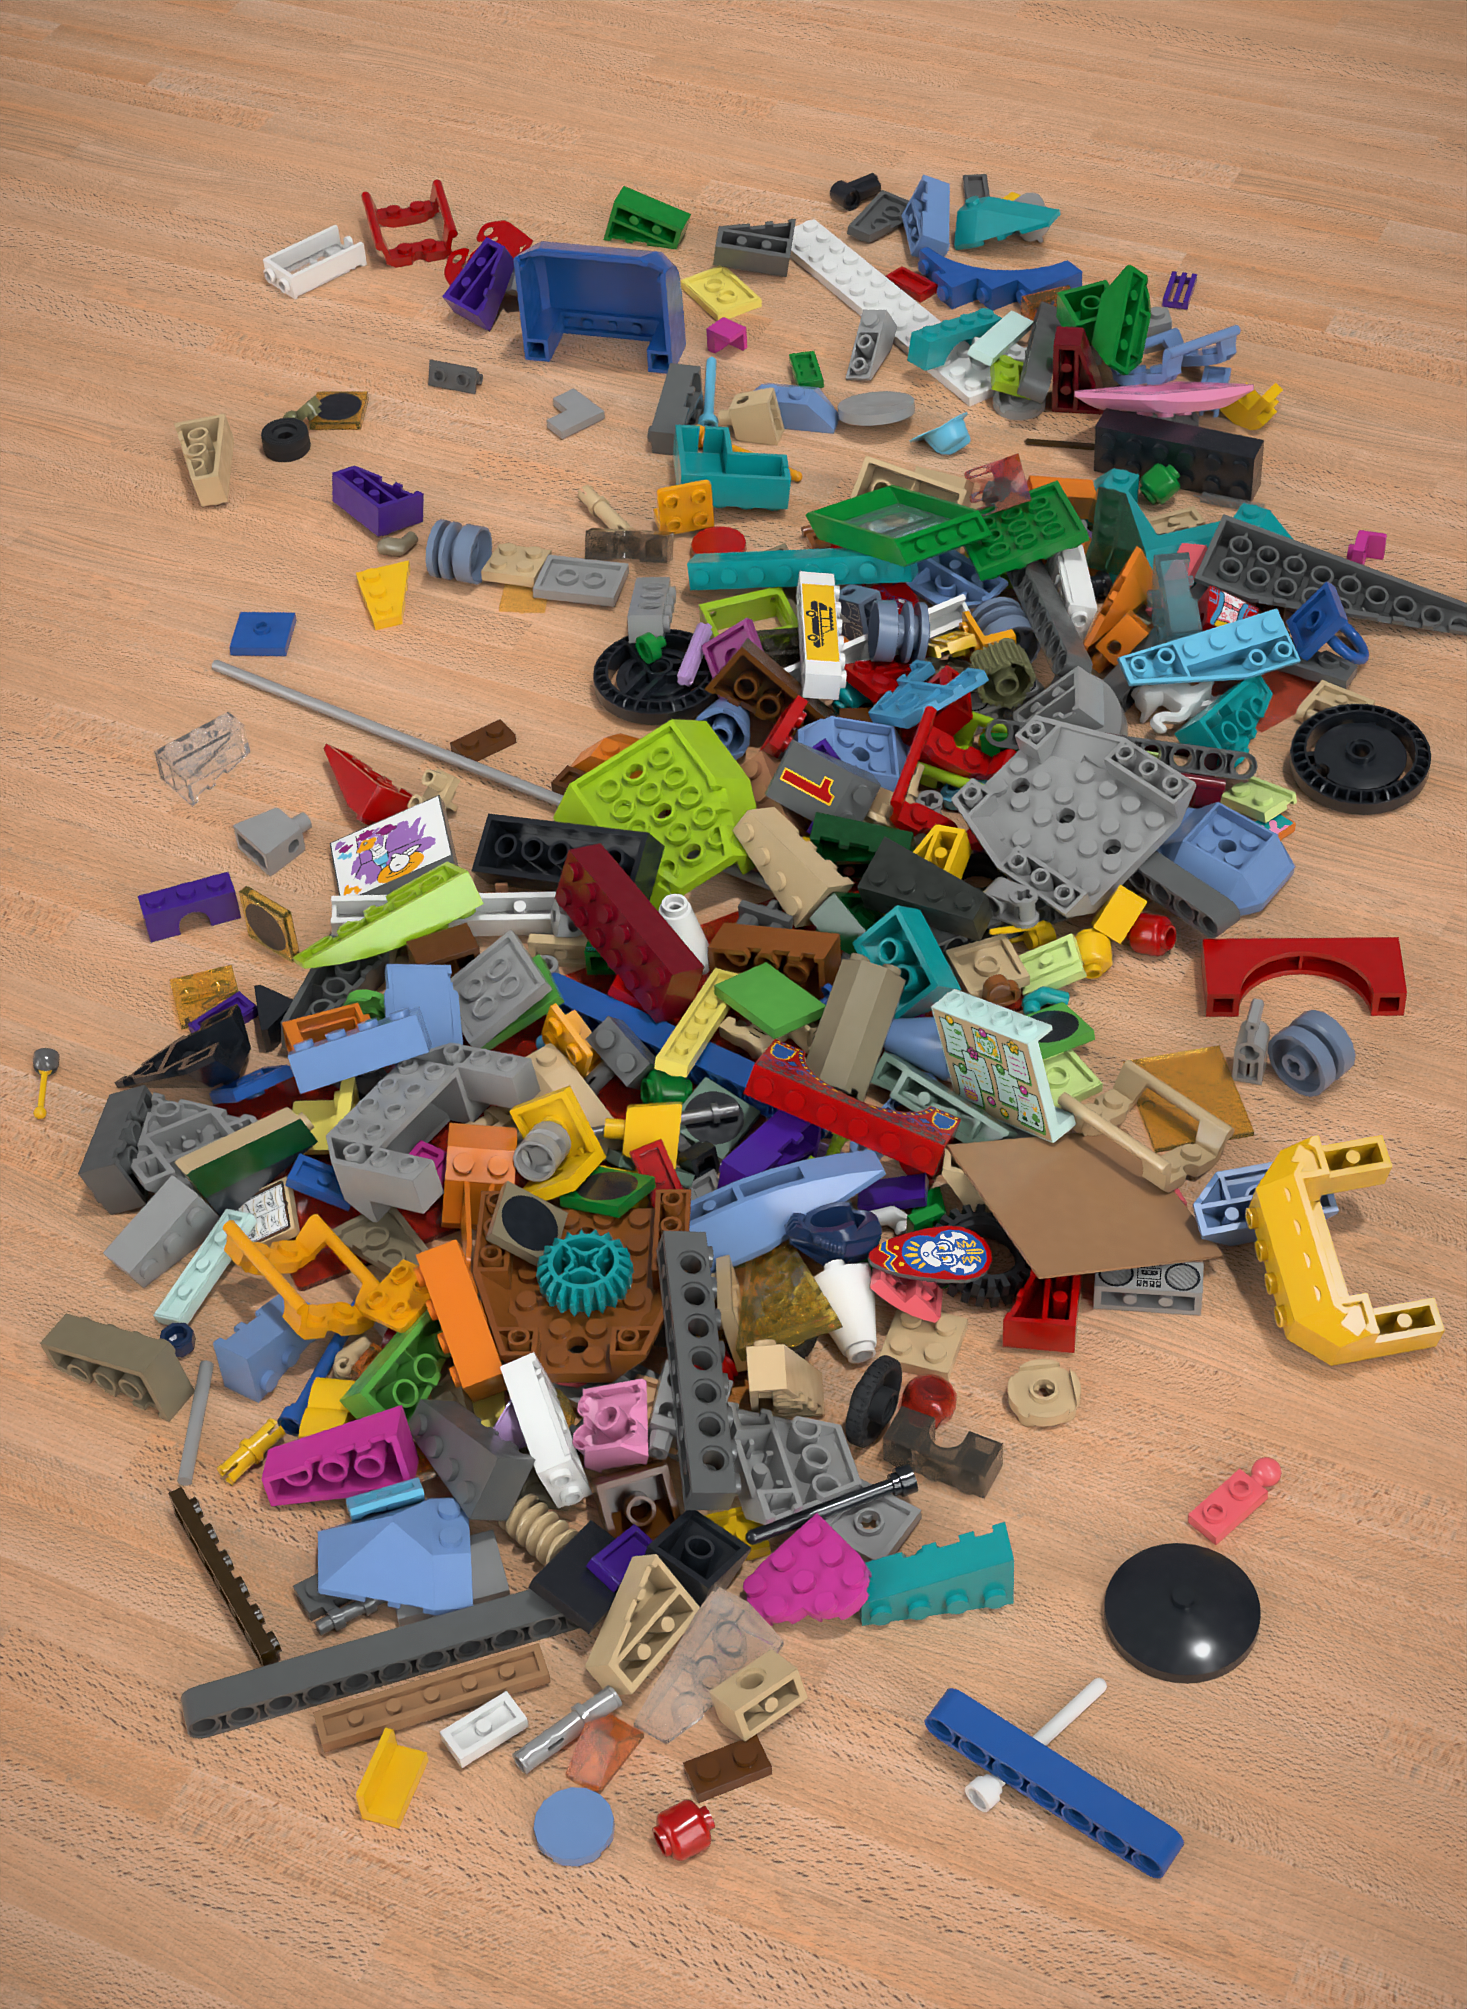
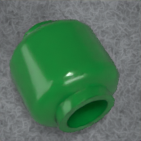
(1159, 483)
(661, 1088)

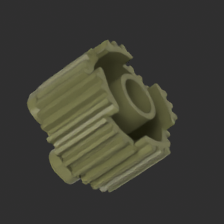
(1008, 673)

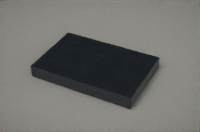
(571, 1585)

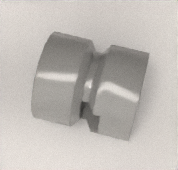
(542, 1151)

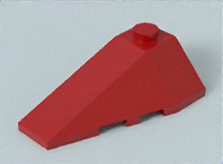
(365, 790)

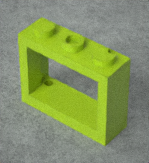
(750, 605)

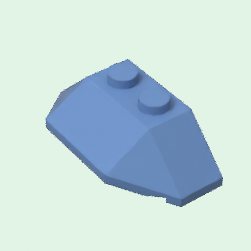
(804, 408)
(951, 576)
(1224, 1202)

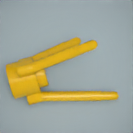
(1033, 937)

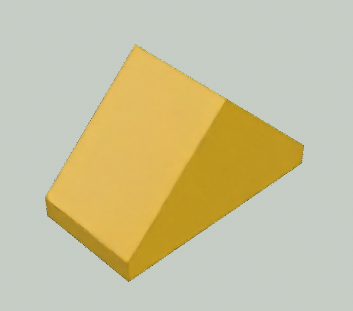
(1118, 914)

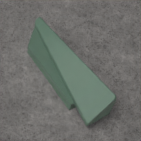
(920, 1091)

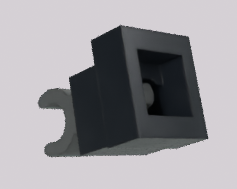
(697, 1158)

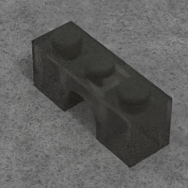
(629, 544)
(967, 1466)

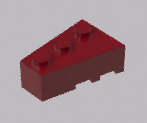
(1073, 370)

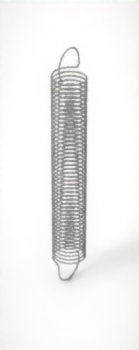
(1224, 499)

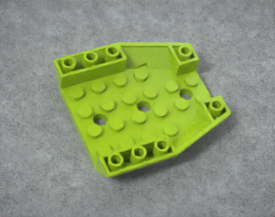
(682, 772)

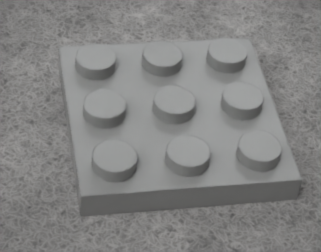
(497, 989)

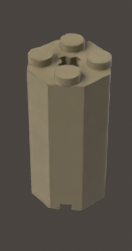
(855, 1025)

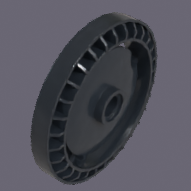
(651, 691)
(1361, 757)

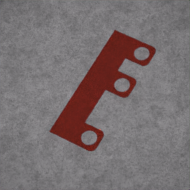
(1009, 484)

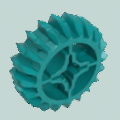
(584, 1281)

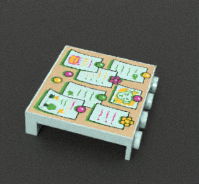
(999, 1063)

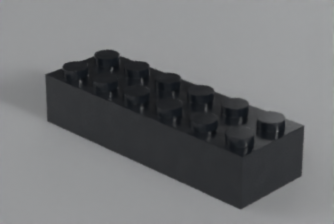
(1202, 456)
(533, 852)

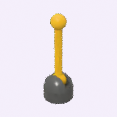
(45, 1064)

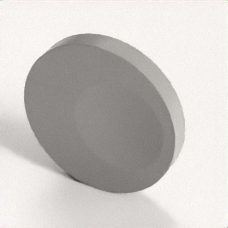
(876, 408)

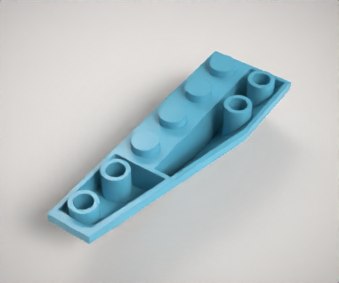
(1218, 654)

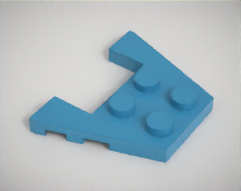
(913, 695)

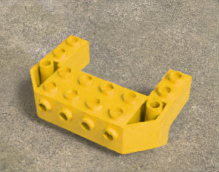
(1304, 1264)

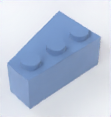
(928, 217)

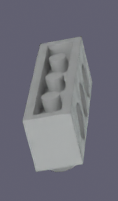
(651, 607)

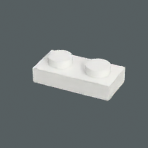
(484, 1729)

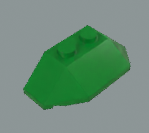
(1123, 321)

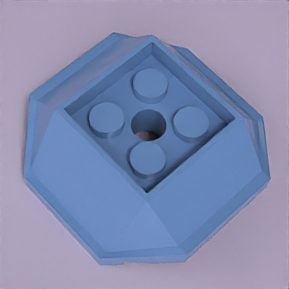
(861, 744)
(1230, 855)

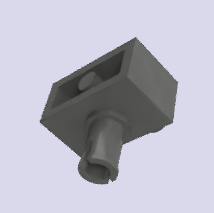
(620, 1055)

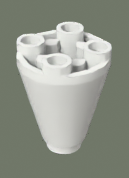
(682, 919)
(854, 1303)

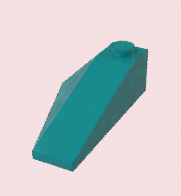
(999, 218)

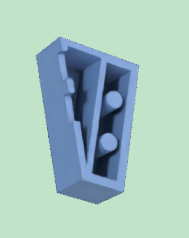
(259, 1352)

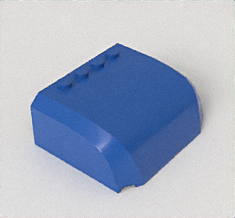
(599, 295)

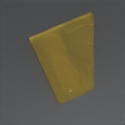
(202, 992)

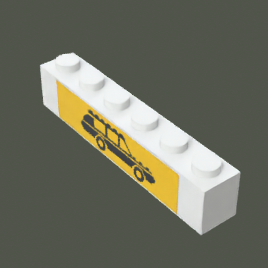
(820, 636)

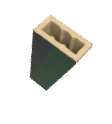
(247, 1159)

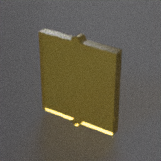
(521, 600)

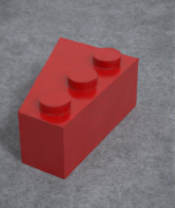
(1044, 1315)

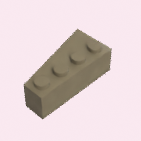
(120, 1363)

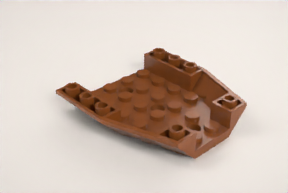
(614, 1340)

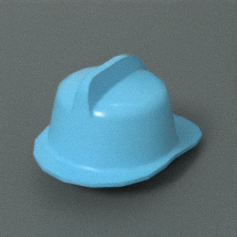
(948, 437)

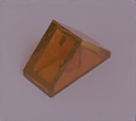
(602, 1752)

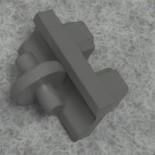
(764, 915)

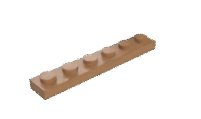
(431, 1697)

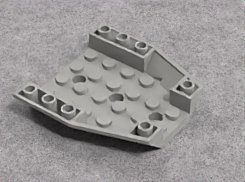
(1101, 780)

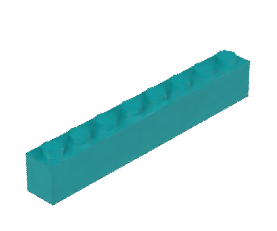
(782, 568)

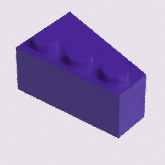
(481, 284)
(374, 502)
(774, 1144)

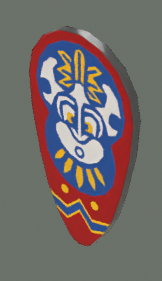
(934, 1255)

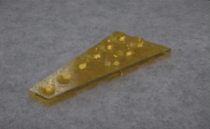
(782, 1301)

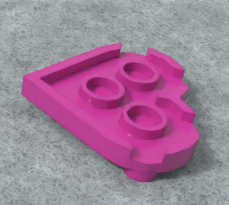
(809, 1576)

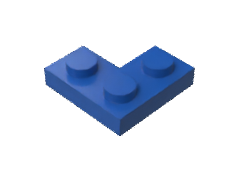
(317, 1181)

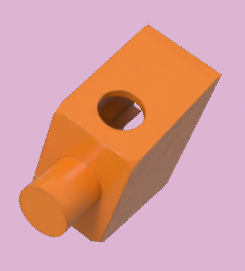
(1128, 633)

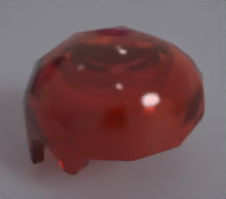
(930, 1396)

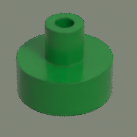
(650, 647)

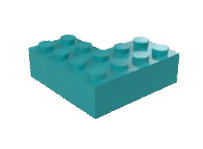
(735, 477)

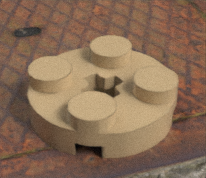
(1040, 1410)

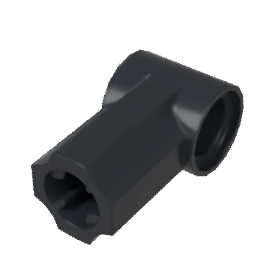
(852, 193)

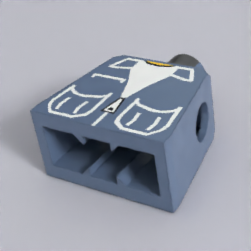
(856, 609)

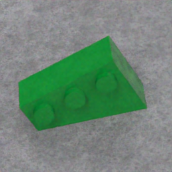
(646, 220)

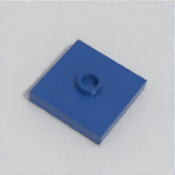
(263, 634)
(251, 1085)

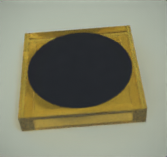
(340, 410)
(269, 923)

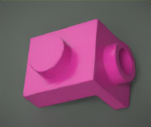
(1367, 545)

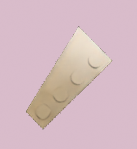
(789, 863)

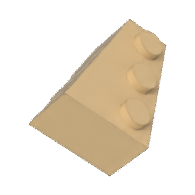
(641, 1625)

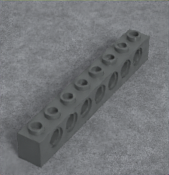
(700, 1486)

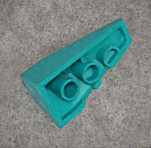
(1229, 719)

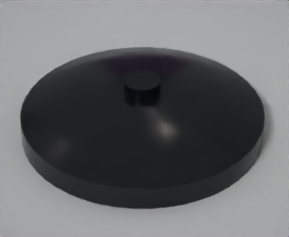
(1182, 1613)

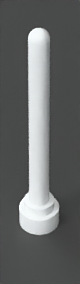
(985, 1789)

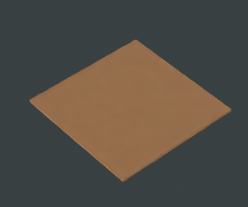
(1080, 1205)

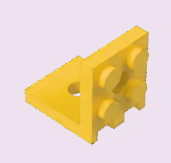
(585, 1150)

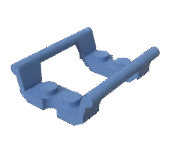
(1181, 354)

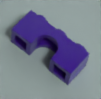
(166, 907)

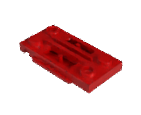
(876, 678)

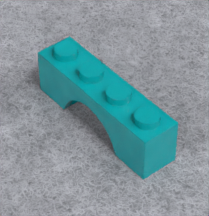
(933, 343)

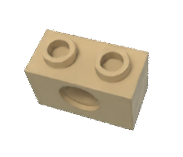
(758, 1695)

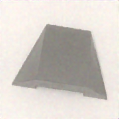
(789, 1463)

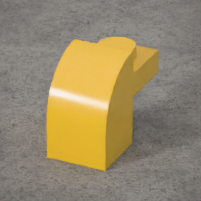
(1253, 409)

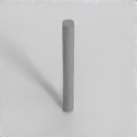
(195, 1423)

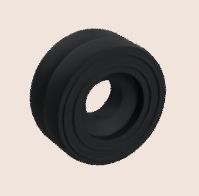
(285, 439)

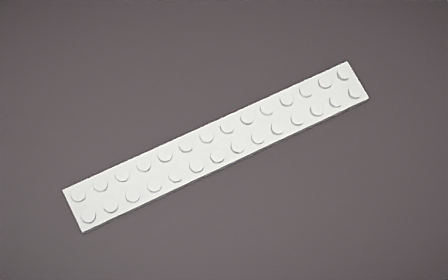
(866, 288)

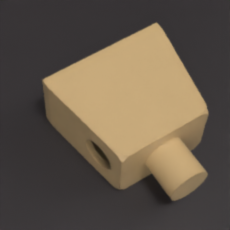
(754, 417)

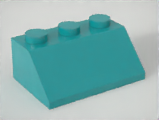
(908, 943)

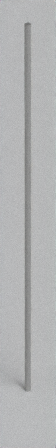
(424, 747)

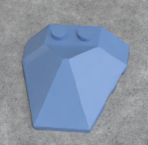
(401, 1557)

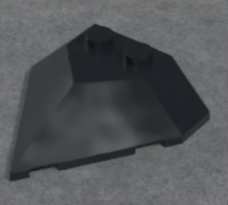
(199, 1059)

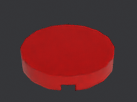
(718, 540)

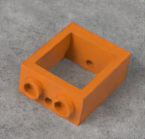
(319, 1024)

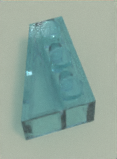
(1171, 598)

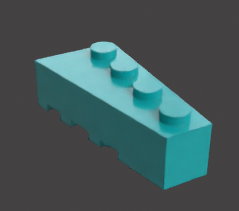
(942, 1579)

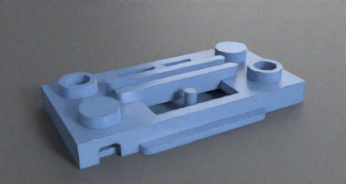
(431, 991)

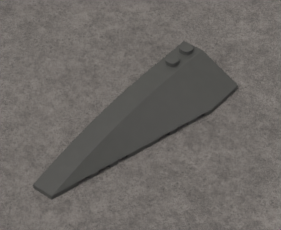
(1287, 573)

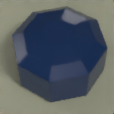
(181, 1337)

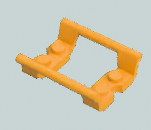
(287, 1257)

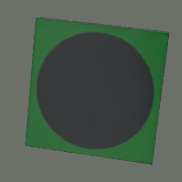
(609, 1192)

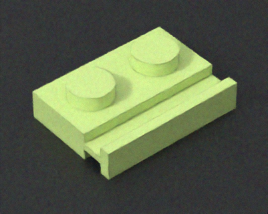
(1258, 799)
(1053, 964)

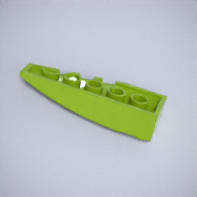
(410, 913)

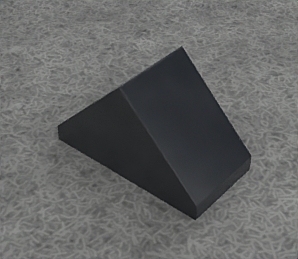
(271, 1010)

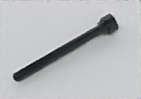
(899, 1482)

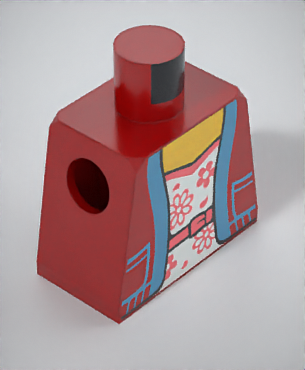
(1221, 608)

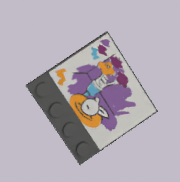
(394, 850)

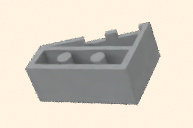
(162, 1232)

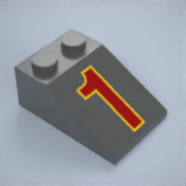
(821, 783)

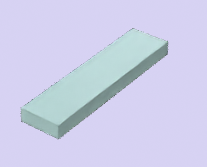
(1000, 338)
(201, 1272)

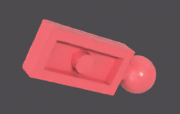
(1235, 1500)

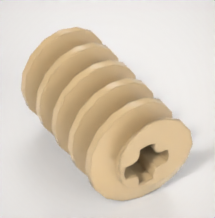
(537, 1528)

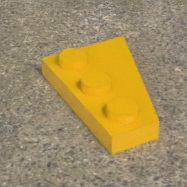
(385, 593)

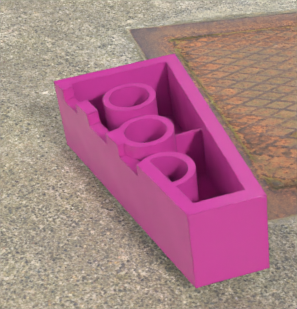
(342, 1460)

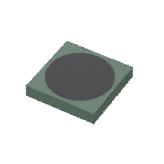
(729, 1130)

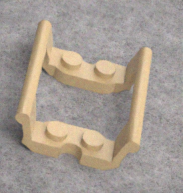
(1112, 1107)

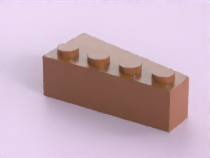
(801, 955)

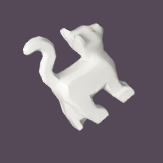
(1179, 698)

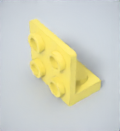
(327, 1113)

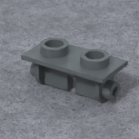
(453, 376)

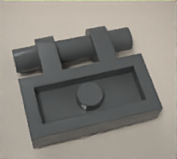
(321, 1604)

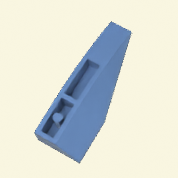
(751, 1213)

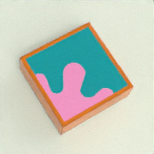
(1280, 825)

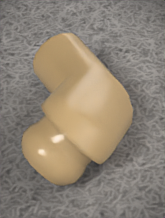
(349, 1356)

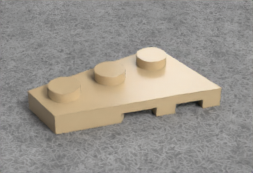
(729, 1303)

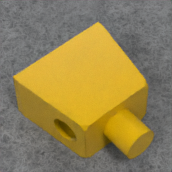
(647, 1124)

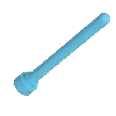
(708, 417)

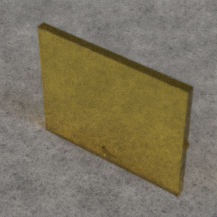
(1202, 1078)

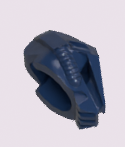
(835, 1233)

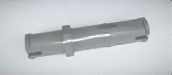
(566, 1729)

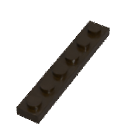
(219, 1568)

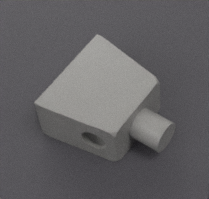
(272, 838)

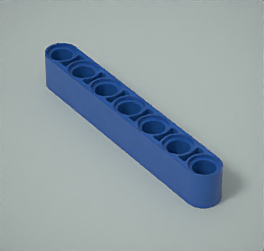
(1054, 1783)

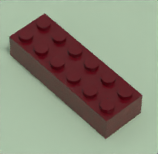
(628, 932)

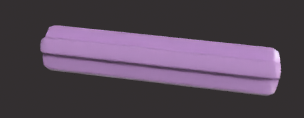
(694, 654)

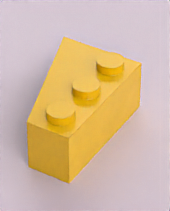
(946, 848)

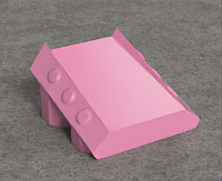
(613, 1425)

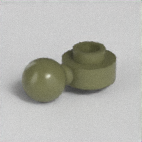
(309, 410)

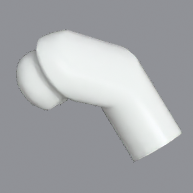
(892, 1217)

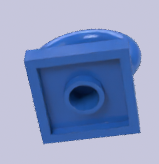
(1318, 623)

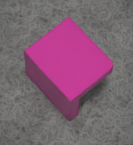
(725, 333)

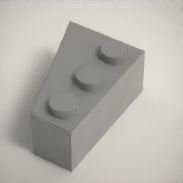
(1071, 699)

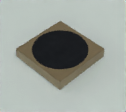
(524, 1223)

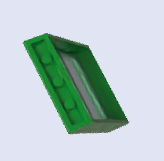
(898, 525)

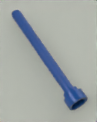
(292, 1415)

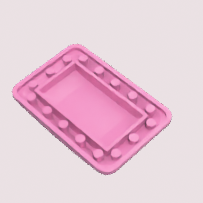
(1165, 399)

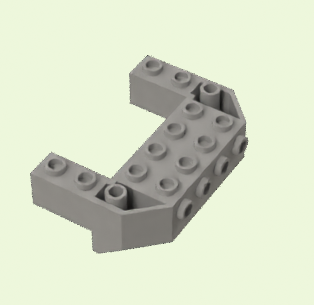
(413, 1105)

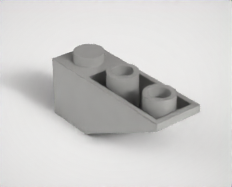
(871, 344)

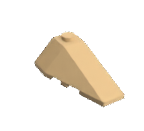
(556, 1072)

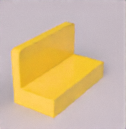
(390, 1781)

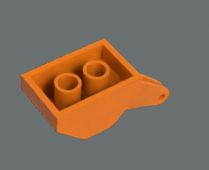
(475, 1162)

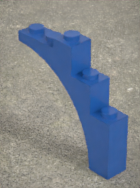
(993, 288)

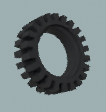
(989, 1286)

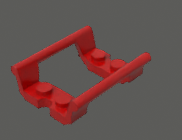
(417, 213)
(943, 752)

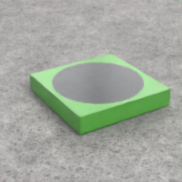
(1067, 1032)

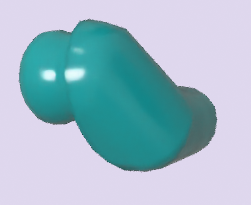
(1041, 996)

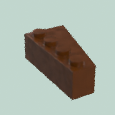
(762, 686)

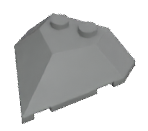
(175, 1131)

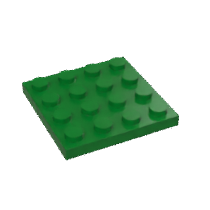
(1027, 532)

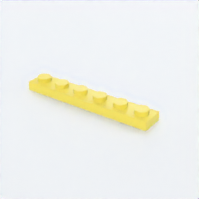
(694, 1029)

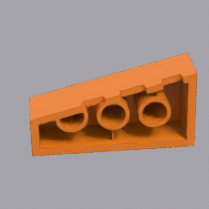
(461, 1319)

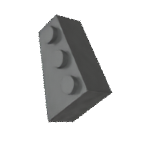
(755, 248)
(679, 404)

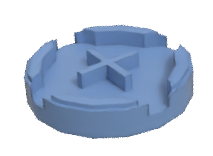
(574, 1826)

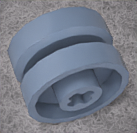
(1311, 1053)

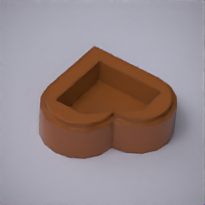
(1000, 990)

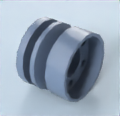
(458, 551)
(1006, 614)
(894, 631)

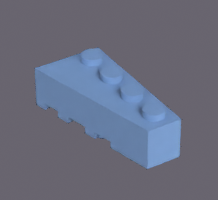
(360, 1049)

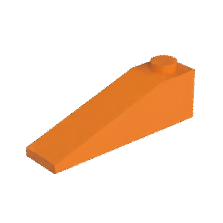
(1126, 594)

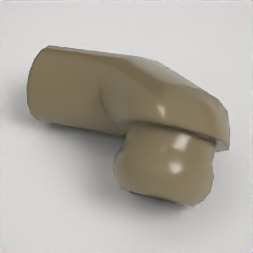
(397, 546)

